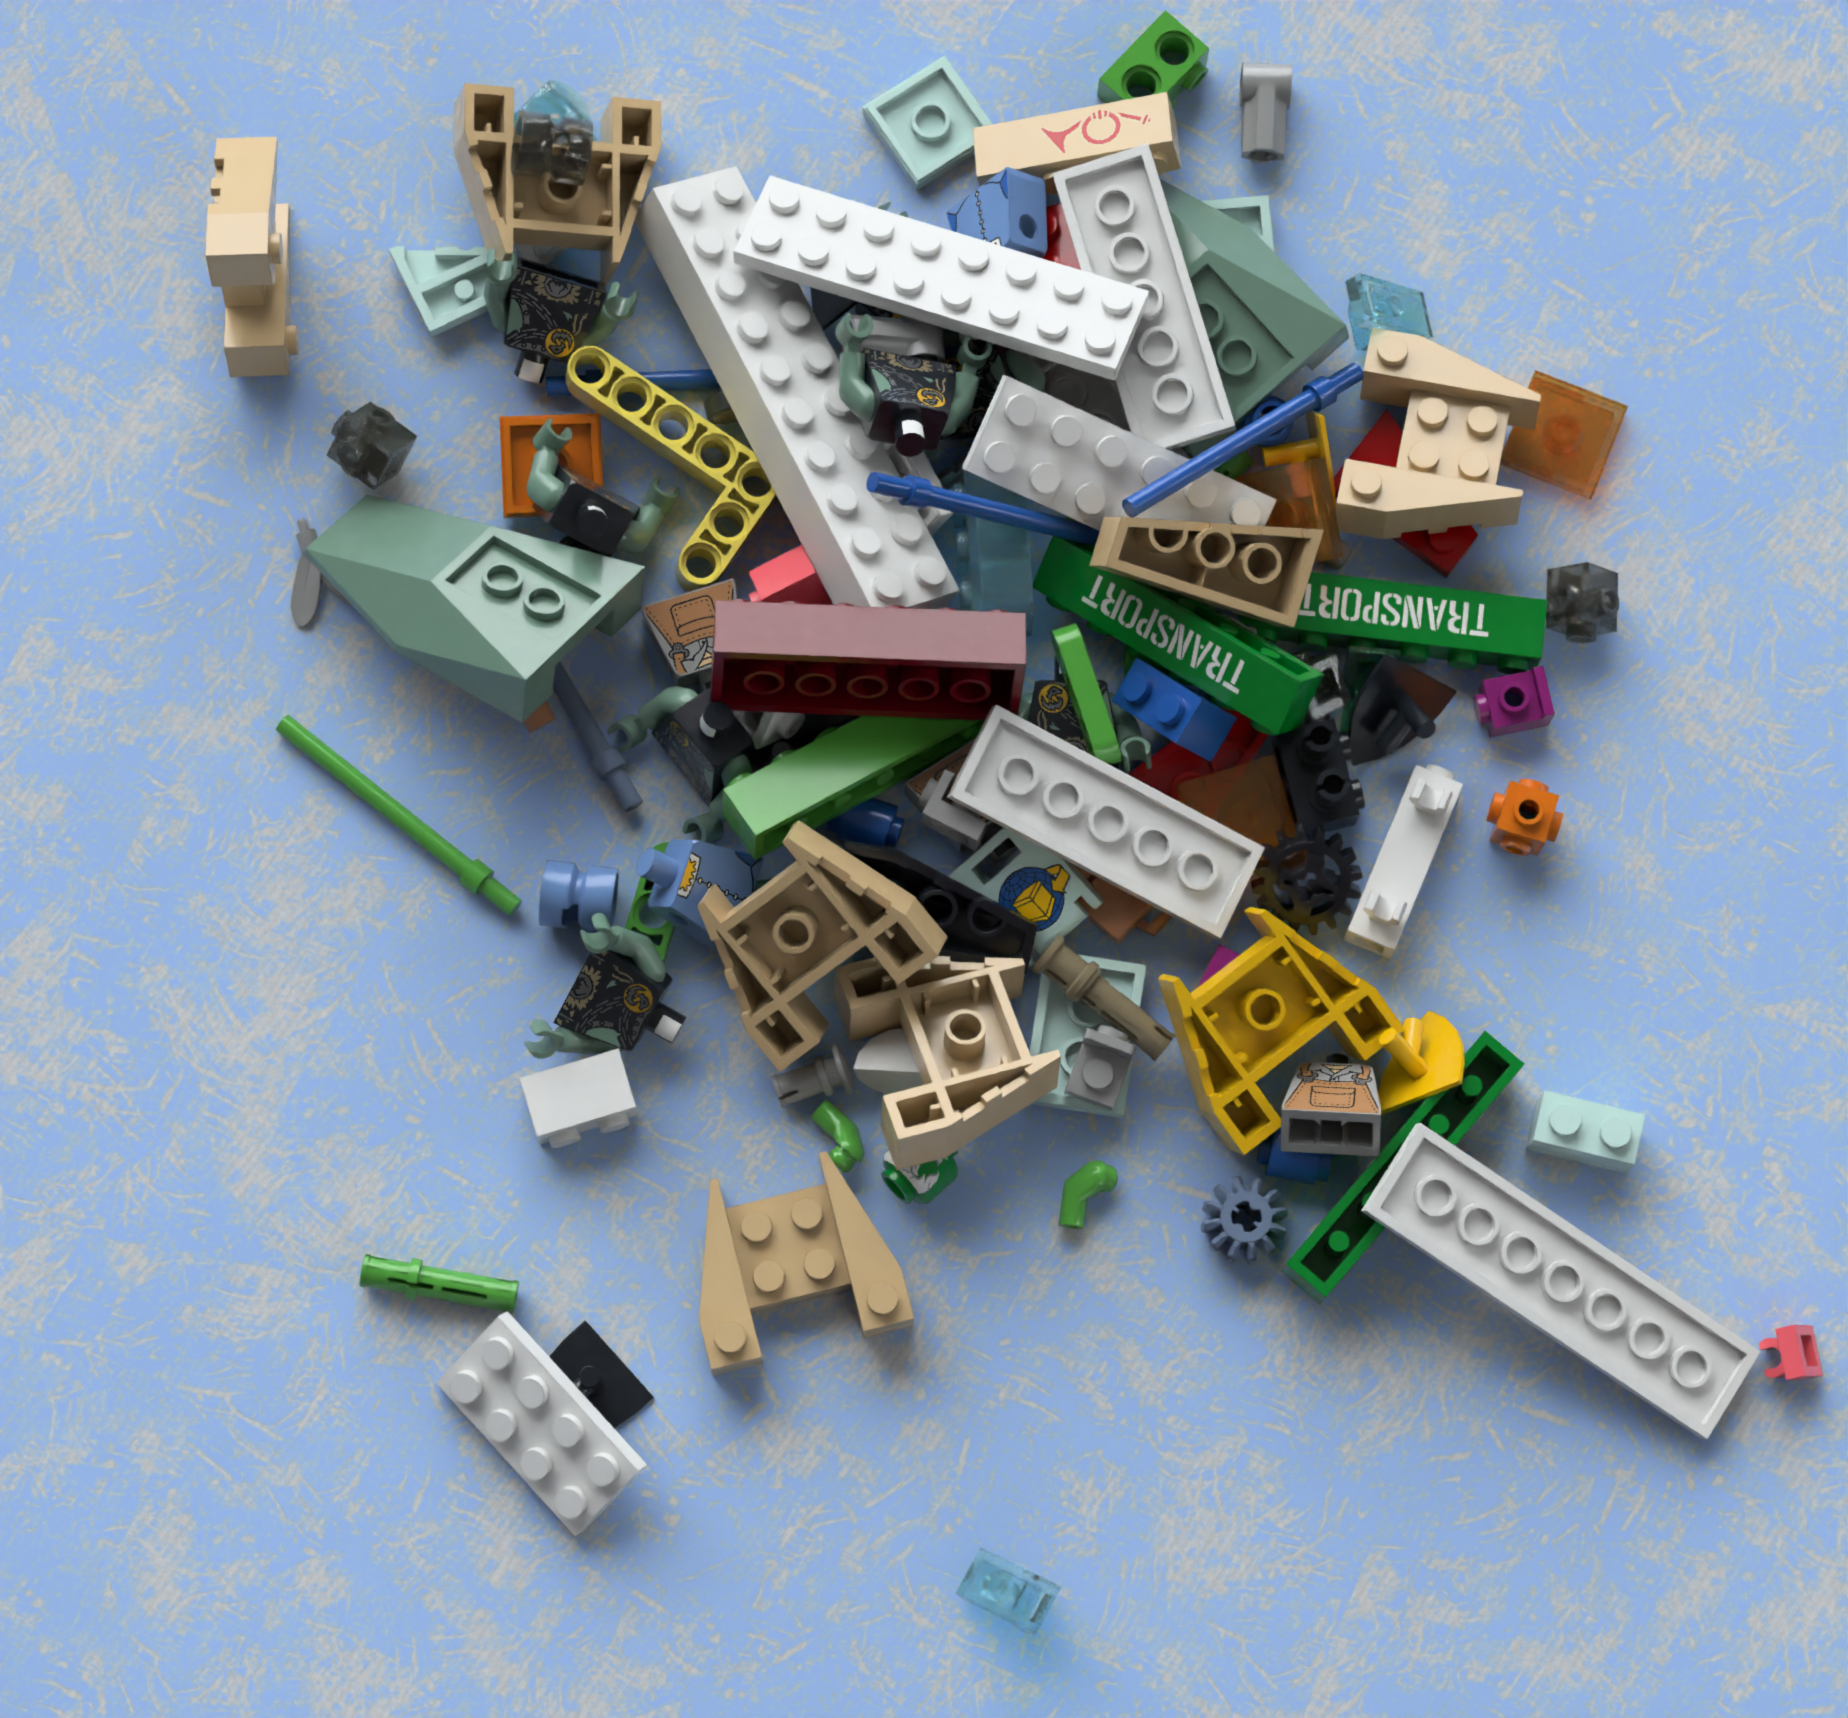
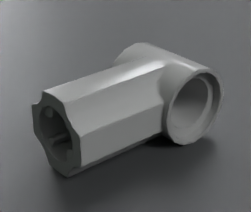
(1264, 99)
(903, 337)

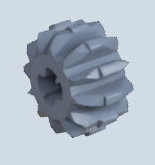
(1234, 1233)

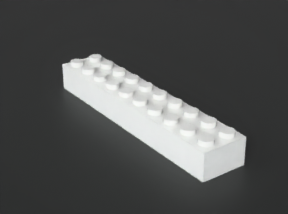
(788, 401)

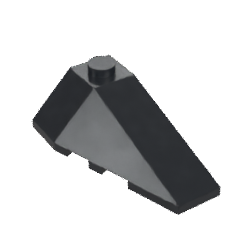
(972, 922)

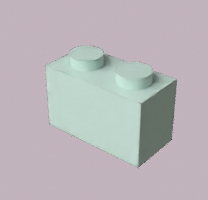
(1585, 1132)

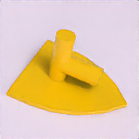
(1303, 450)
(1423, 1061)

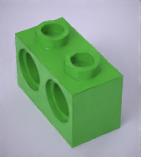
(1144, 66)

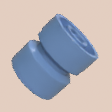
(577, 895)

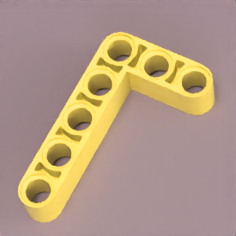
(683, 453)

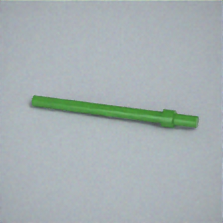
(473, 874)

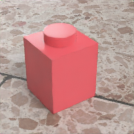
(788, 579)

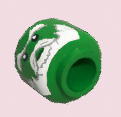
(919, 1182)

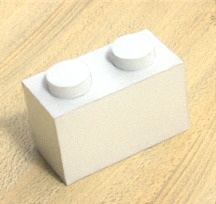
(579, 1098)

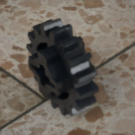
(1288, 871)

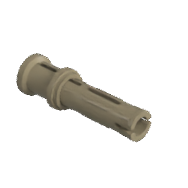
(1084, 983)

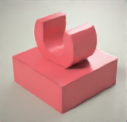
(1797, 1351)

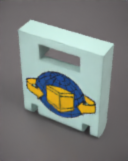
(1034, 886)

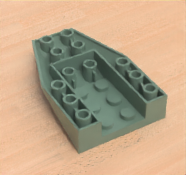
(1253, 308)
(474, 597)

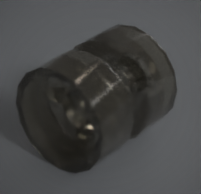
(534, 143)

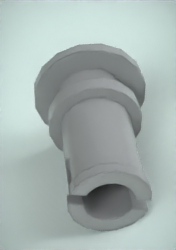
(815, 1079)

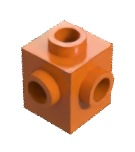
(1519, 834)

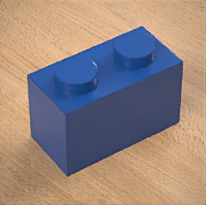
(1174, 709)

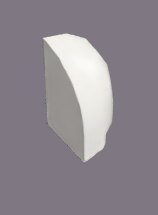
(887, 1063)

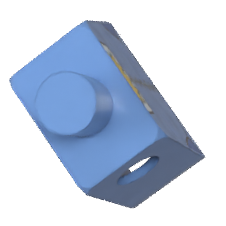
(1005, 212)
(686, 874)

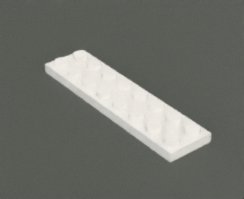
(941, 277)
(1561, 1281)

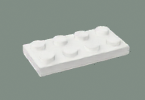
(541, 1423)

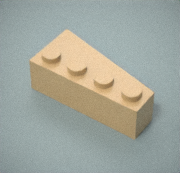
(1224, 565)

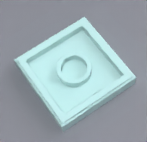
(927, 122)

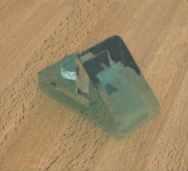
(1386, 307)
(1008, 1591)

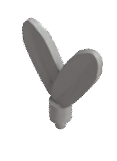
(308, 580)

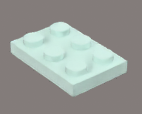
(1063, 1025)

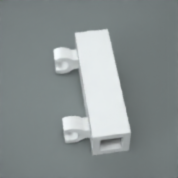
(1403, 860)

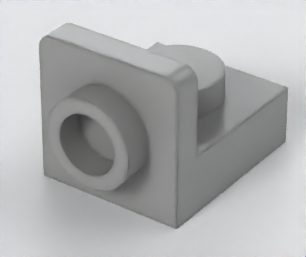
(947, 819)
(1100, 1067)

